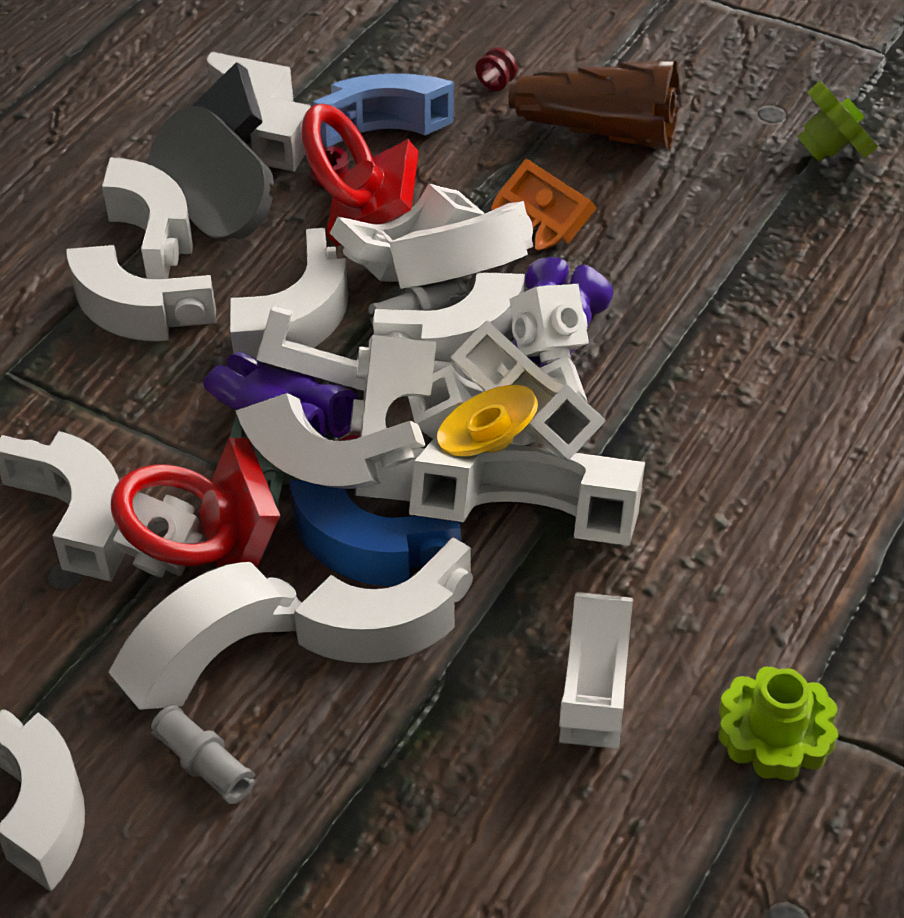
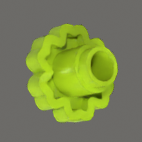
(834, 126)
(778, 723)

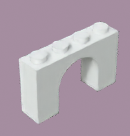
(592, 488)

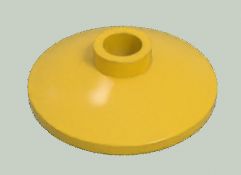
(487, 421)

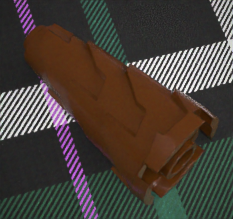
(621, 102)

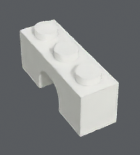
(390, 371)

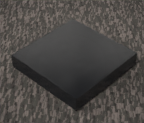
(234, 101)

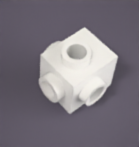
(549, 321)
(166, 518)

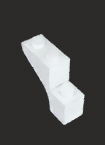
(279, 136)

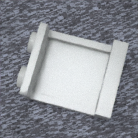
(301, 358)

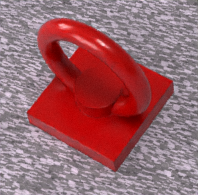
(374, 188)
(234, 510)

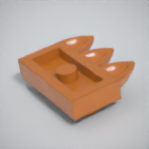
(548, 203)

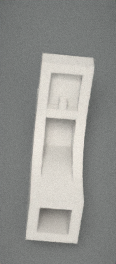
(315, 299)
(82, 479)
(194, 626)
(596, 671)

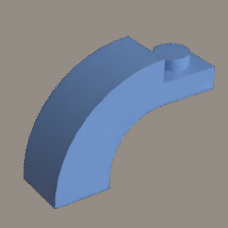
(391, 102)

